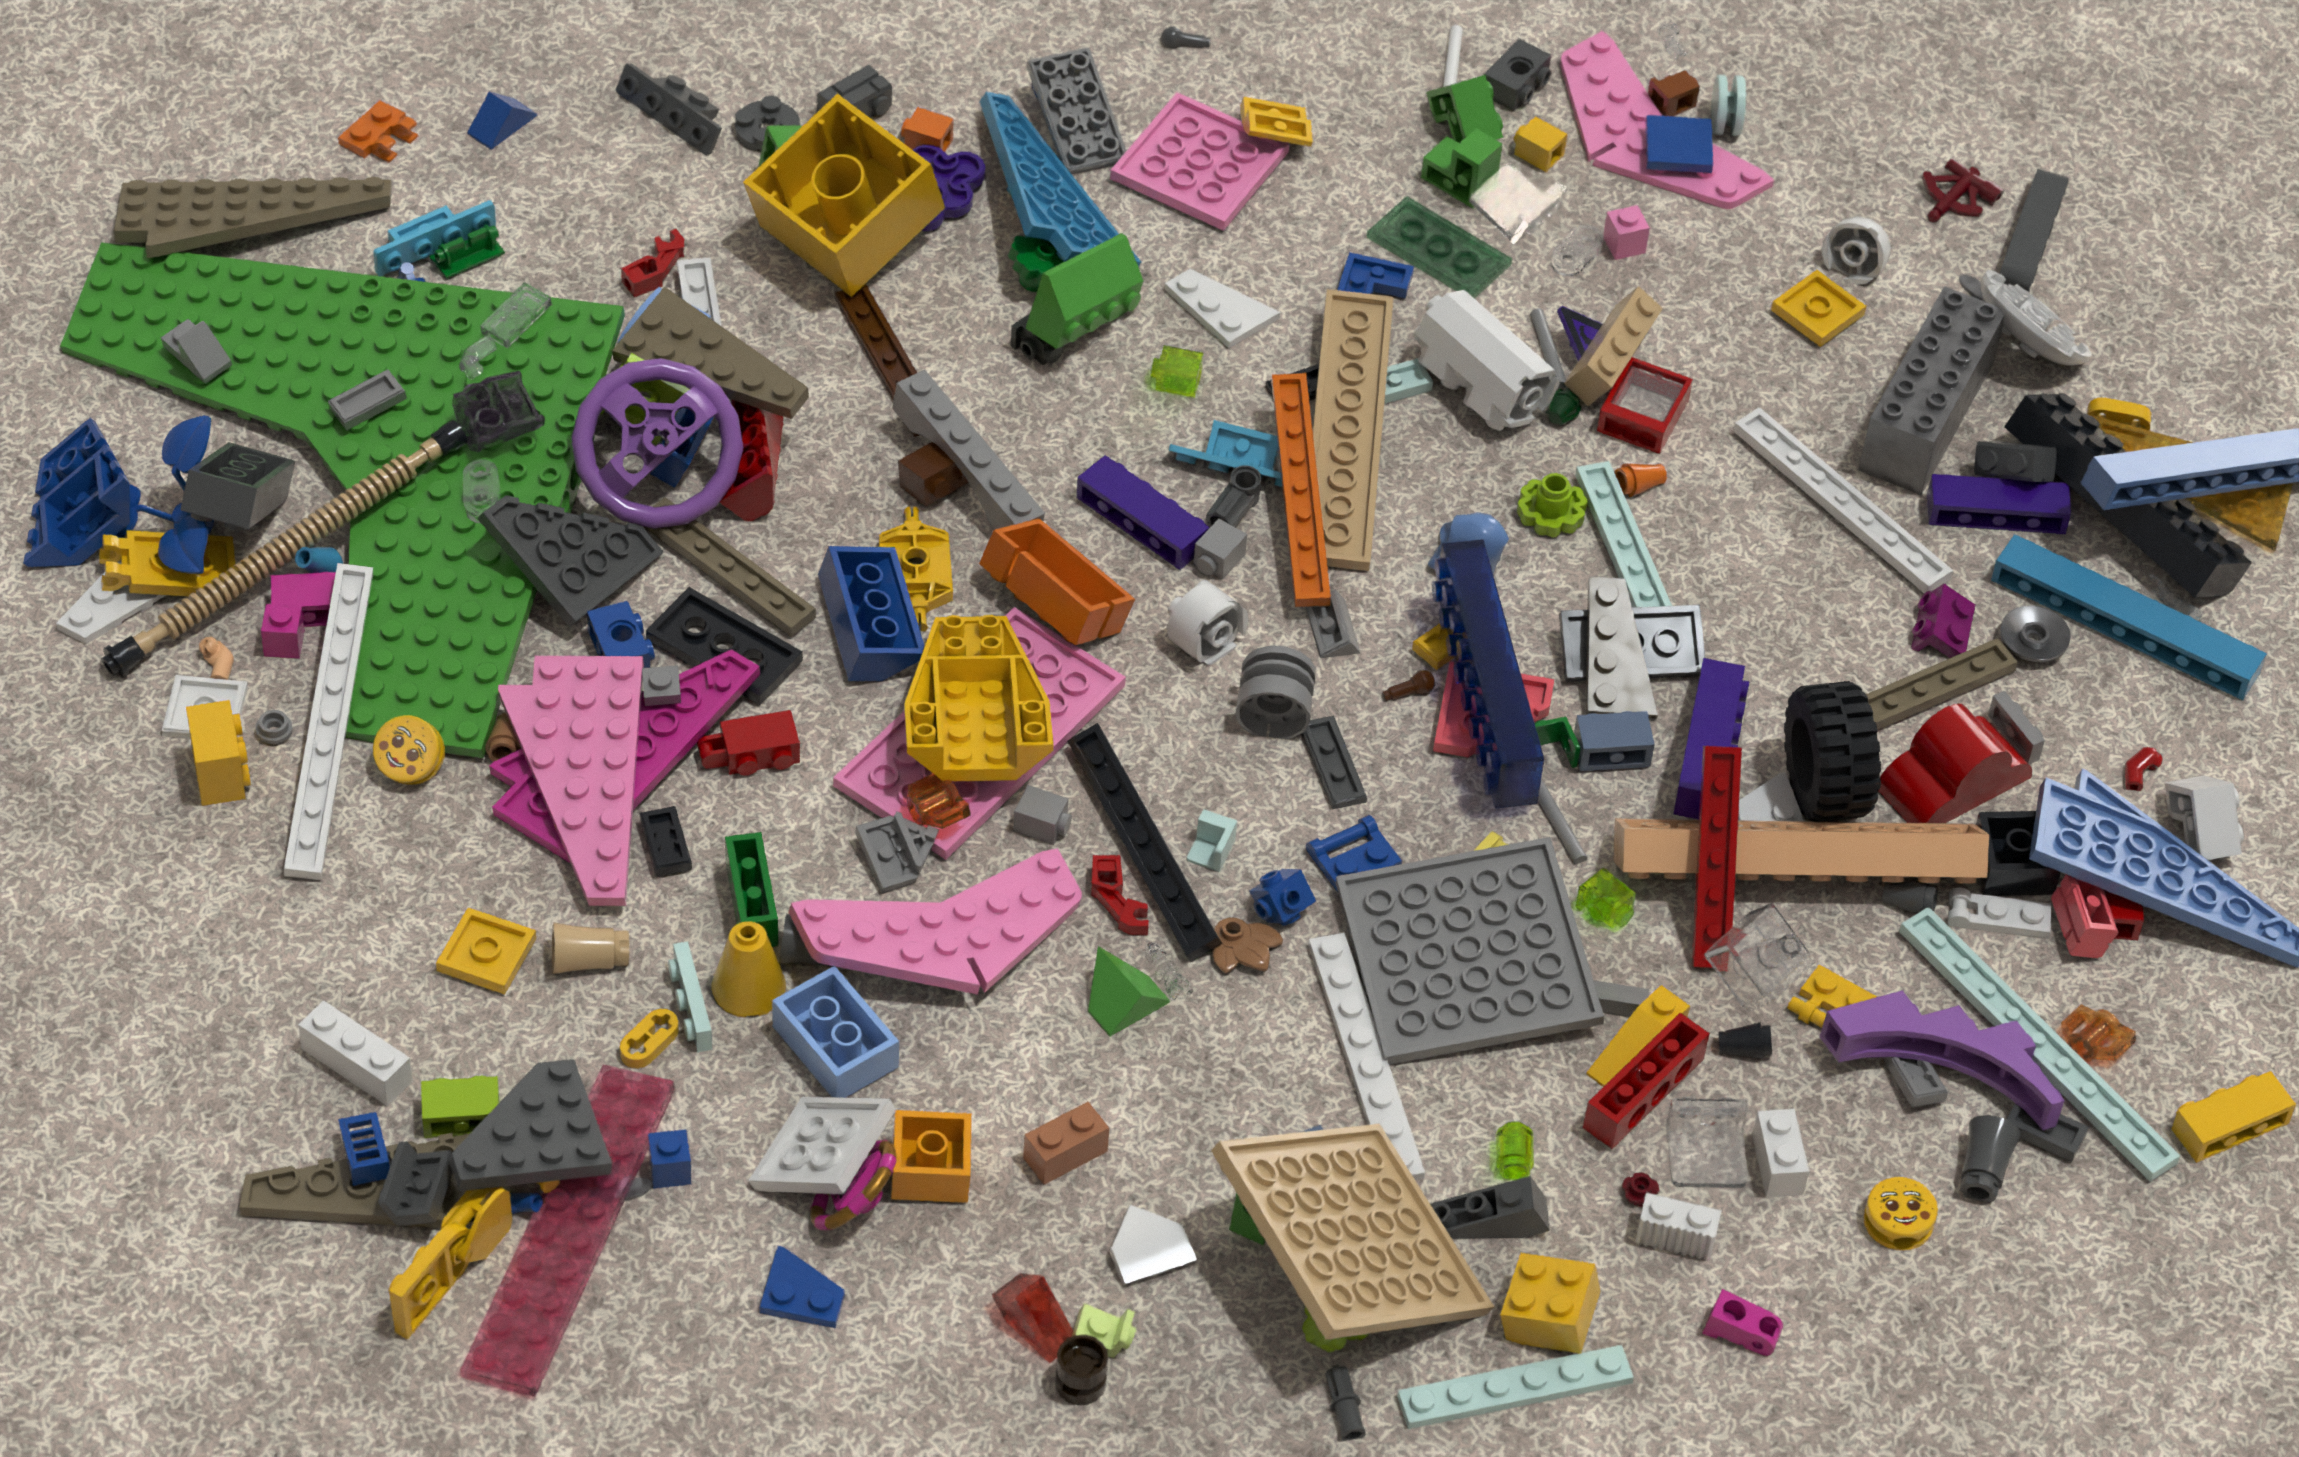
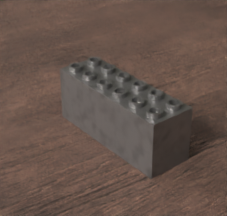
(1932, 390)

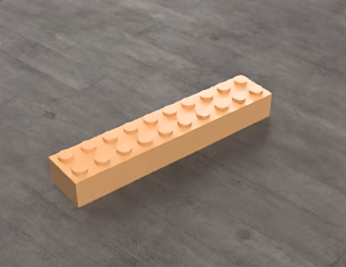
(1810, 850)

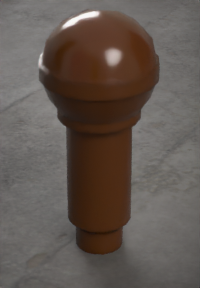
(1421, 682)

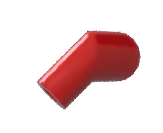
(2134, 767)

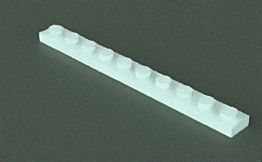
(2056, 1059)

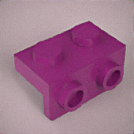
(1943, 621)

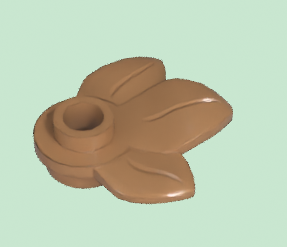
(1246, 947)

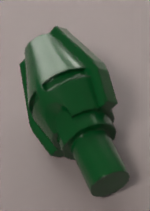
(1563, 407)

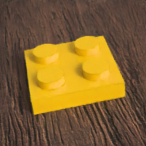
(1818, 308)
(486, 950)

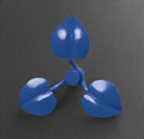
(186, 543)

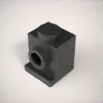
(1032, 345)

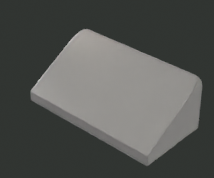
(1333, 628)
(1619, 998)

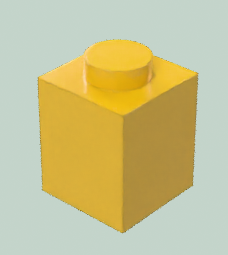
(1540, 143)

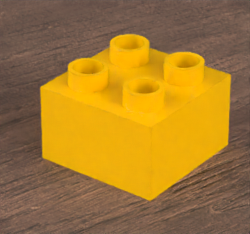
(844, 194)

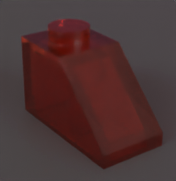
(1034, 1313)

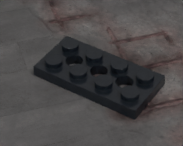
(723, 625)

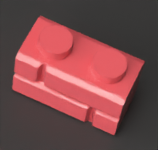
(2084, 917)

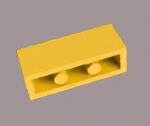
(2233, 1116)

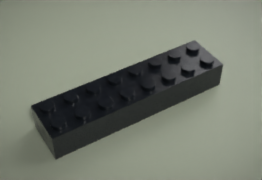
(2165, 530)

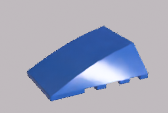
(91, 492)

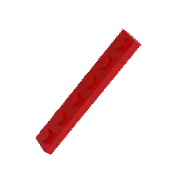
(1716, 848)

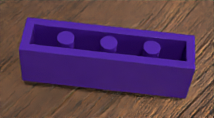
(1998, 504)
(1141, 511)

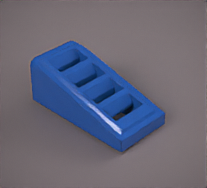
(369, 1169)

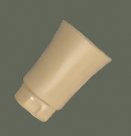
(588, 948)

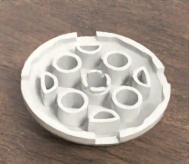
(2028, 319)

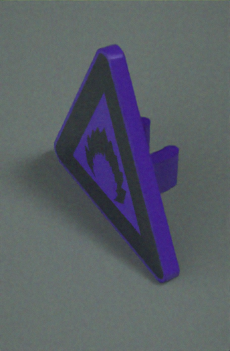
(1579, 329)

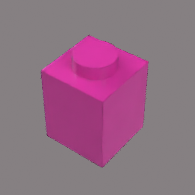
(282, 631)

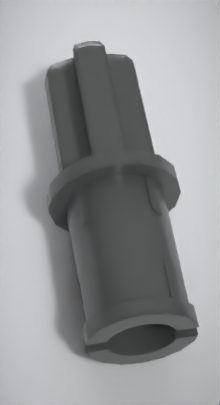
(1345, 1403)

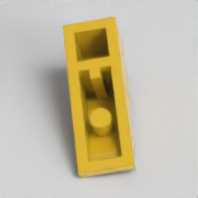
(1637, 1032)

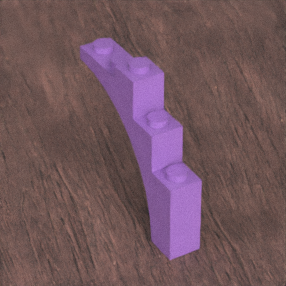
(1948, 1038)

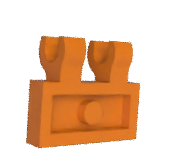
(373, 132)

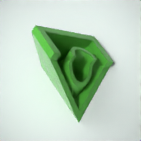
(1121, 993)

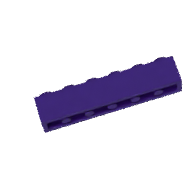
(1714, 721)

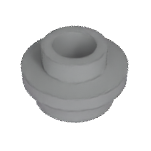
(270, 719)

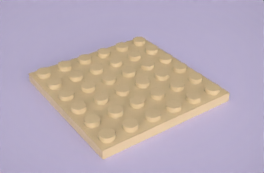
(1352, 1230)

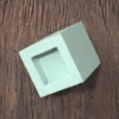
(1213, 840)

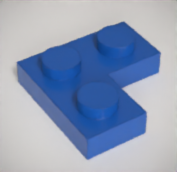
(1373, 274)

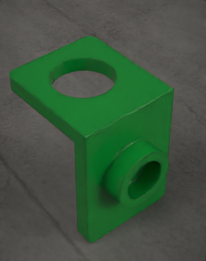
(1559, 730)

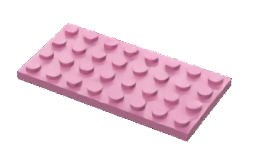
(1076, 691)

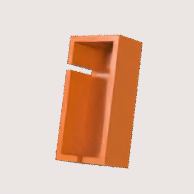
(1056, 581)

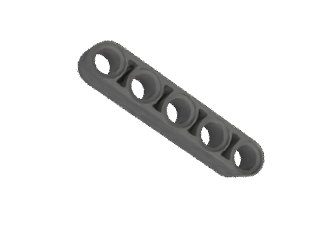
(2033, 228)

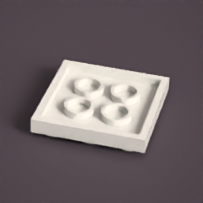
(822, 1145)

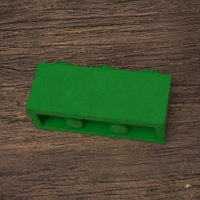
(751, 882)

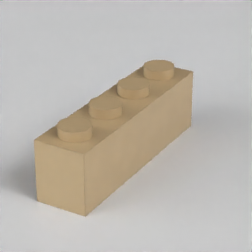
(1613, 346)

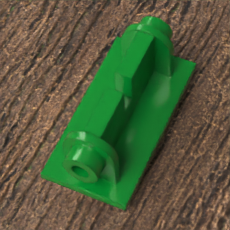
(462, 255)

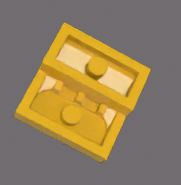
(1276, 121)

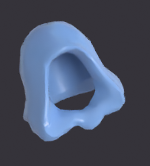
(1474, 527)

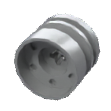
(1276, 690)

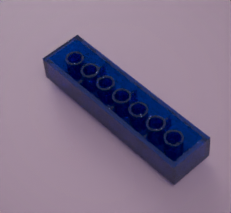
(1488, 674)

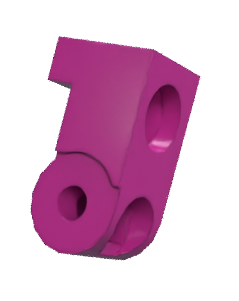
(1743, 1324)

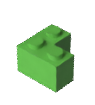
(1466, 107)
(1463, 165)

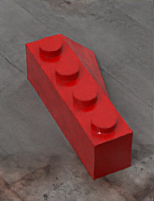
(757, 474)

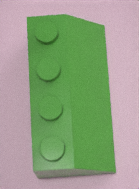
(1086, 292)

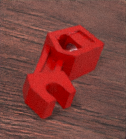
(637, 276)
(1109, 870)

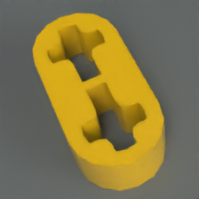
(2120, 412)
(643, 1034)

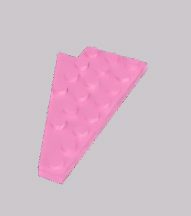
(582, 750)

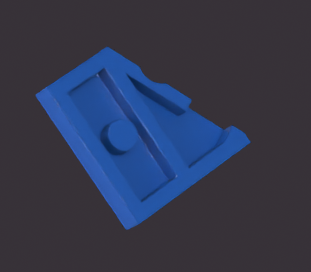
(800, 1292)

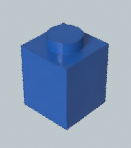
(669, 1158)

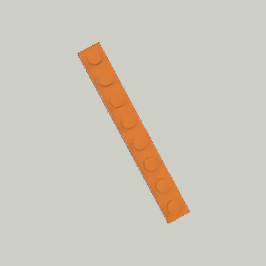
(1300, 490)

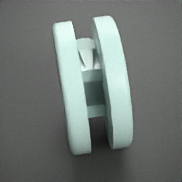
(1728, 106)

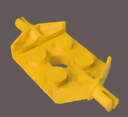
(927, 582)

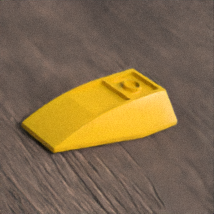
(976, 703)

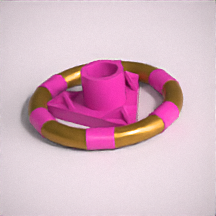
(861, 1194)

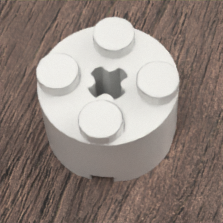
(1209, 615)

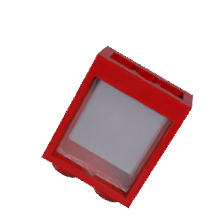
(1644, 405)

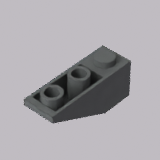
(1496, 1212)

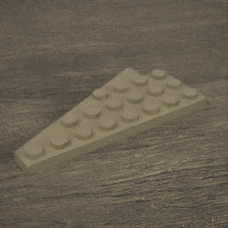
(204, 213)

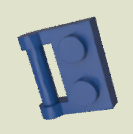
(1368, 856)

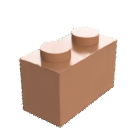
(1066, 1142)

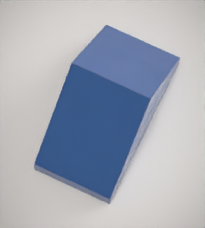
(499, 119)

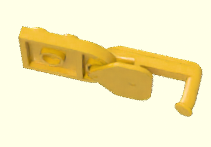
(449, 1253)

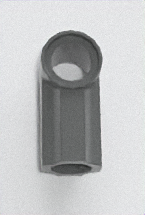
(1237, 497)

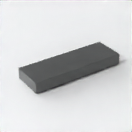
(1333, 763)

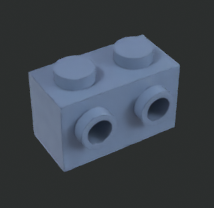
(1614, 740)

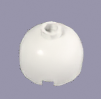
(1858, 244)

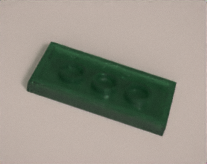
(1439, 247)

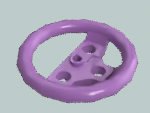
(613, 482)

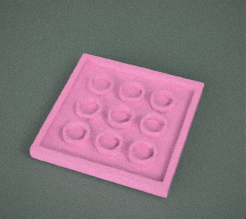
(1198, 161)

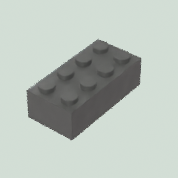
(237, 486)

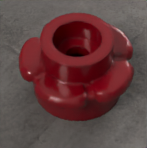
(1635, 1195)

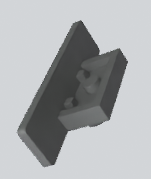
(673, 106)

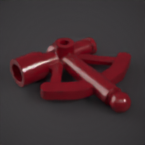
(1965, 180)

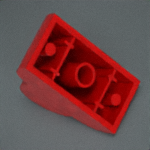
(1951, 768)

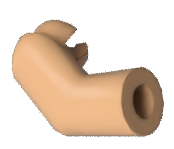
(217, 656)

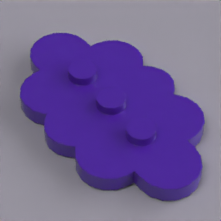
(956, 179)

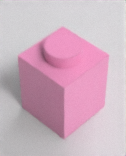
(1626, 232)

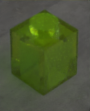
(1178, 371)

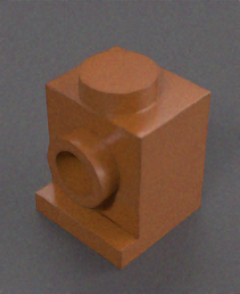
(1674, 93)

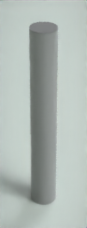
(1547, 344)
(1560, 825)

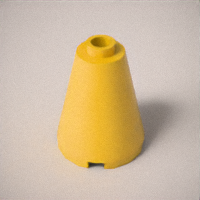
(747, 972)

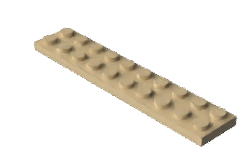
(1350, 421)

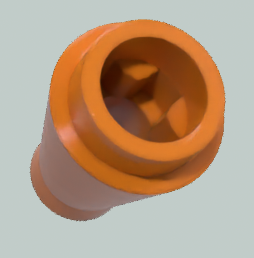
(1639, 477)

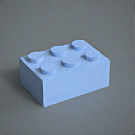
(835, 1033)

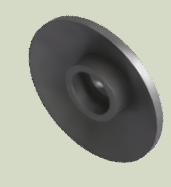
(2035, 623)

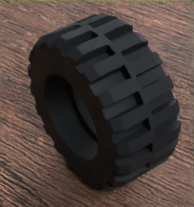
(1832, 751)

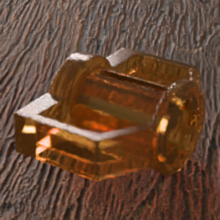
(936, 802)
(2101, 1028)

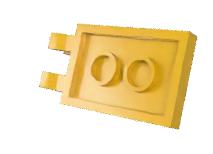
(148, 574)

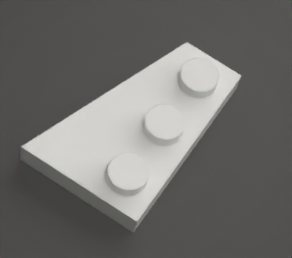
(102, 611)

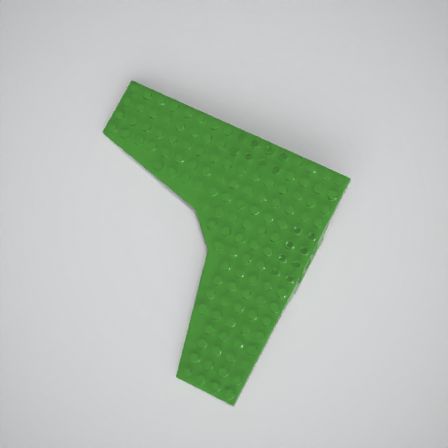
(442, 589)

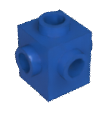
(1282, 896)

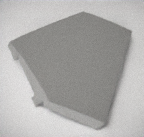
(895, 849)

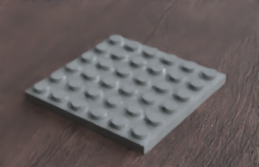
(1469, 951)

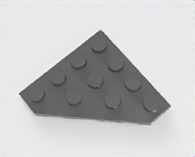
(569, 555)
(535, 1134)

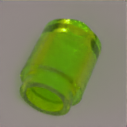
(1514, 1150)

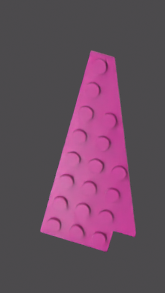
(663, 740)

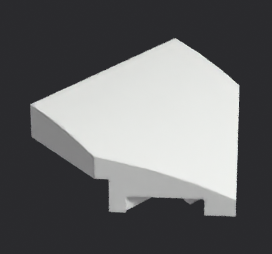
(1149, 1246)

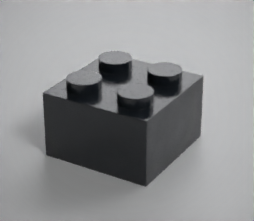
(2008, 856)

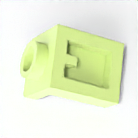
(1107, 1328)

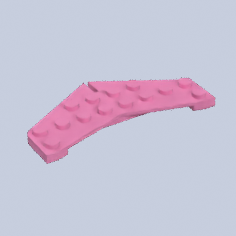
(1612, 119)
(950, 943)

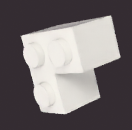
(2208, 815)

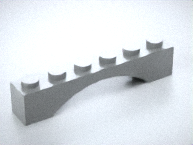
(933, 415)

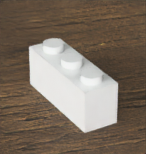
(355, 1053)

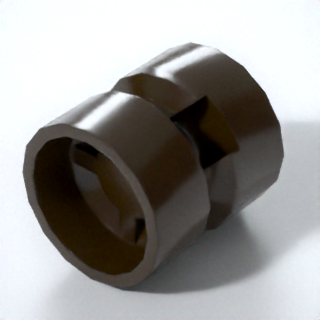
(1081, 1369)

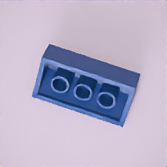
(870, 611)

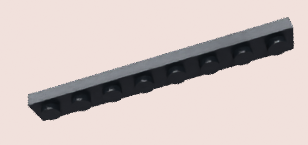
(1144, 842)

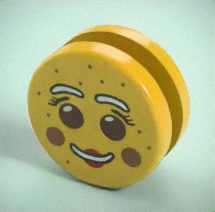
(408, 750)
(1900, 1213)

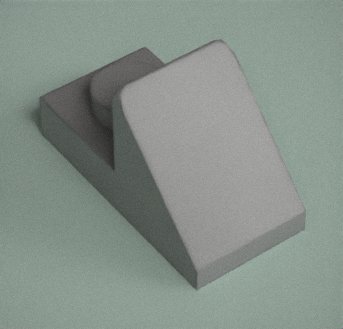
(197, 349)

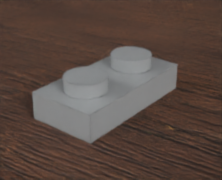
(2016, 727)

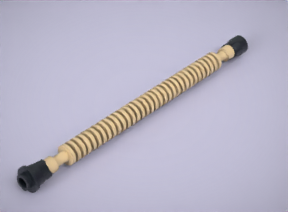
(282, 549)

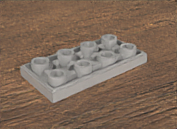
(1076, 110)

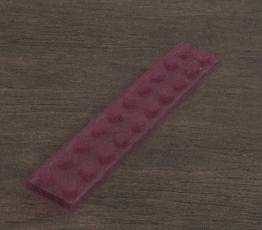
(566, 1240)

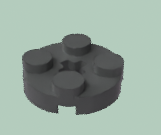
(752, 116)

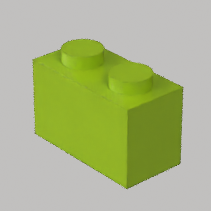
(457, 1104)

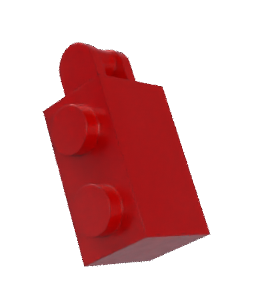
(752, 744)

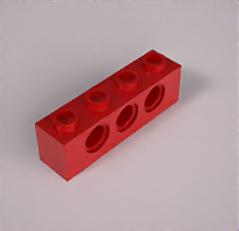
(1645, 1080)

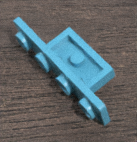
(423, 235)
(1235, 447)

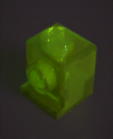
(1606, 899)

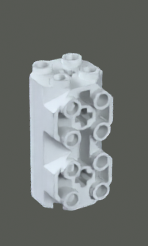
(1478, 352)

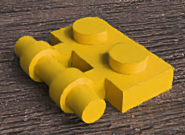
(1826, 991)

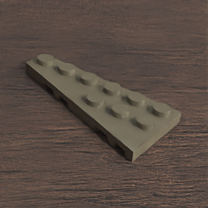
(685, 335)
(328, 1194)

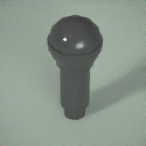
(1173, 37)

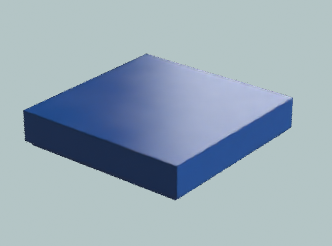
(1679, 144)

